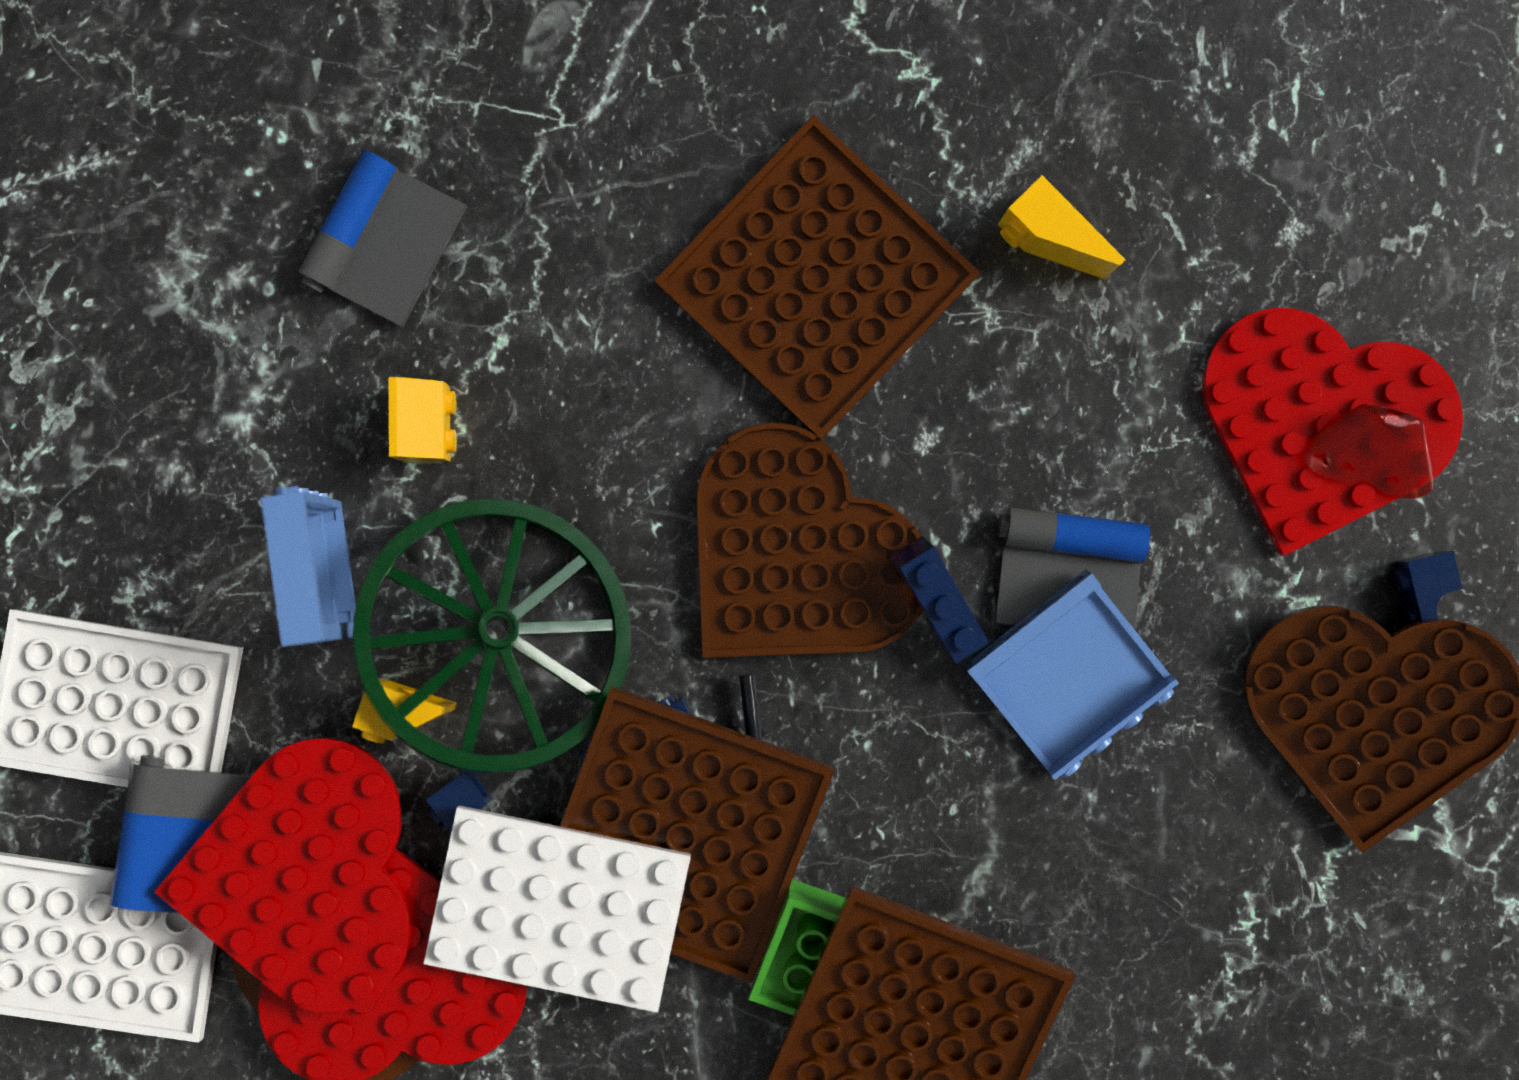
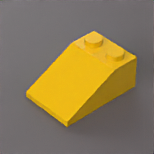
(1054, 230)

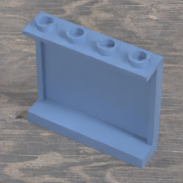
(1071, 675)

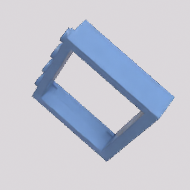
(309, 566)

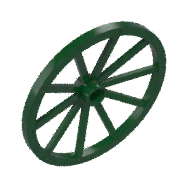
(522, 515)

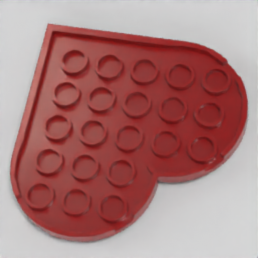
(1281, 381)
(299, 877)
(424, 1011)

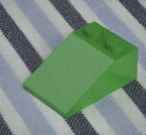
(794, 946)

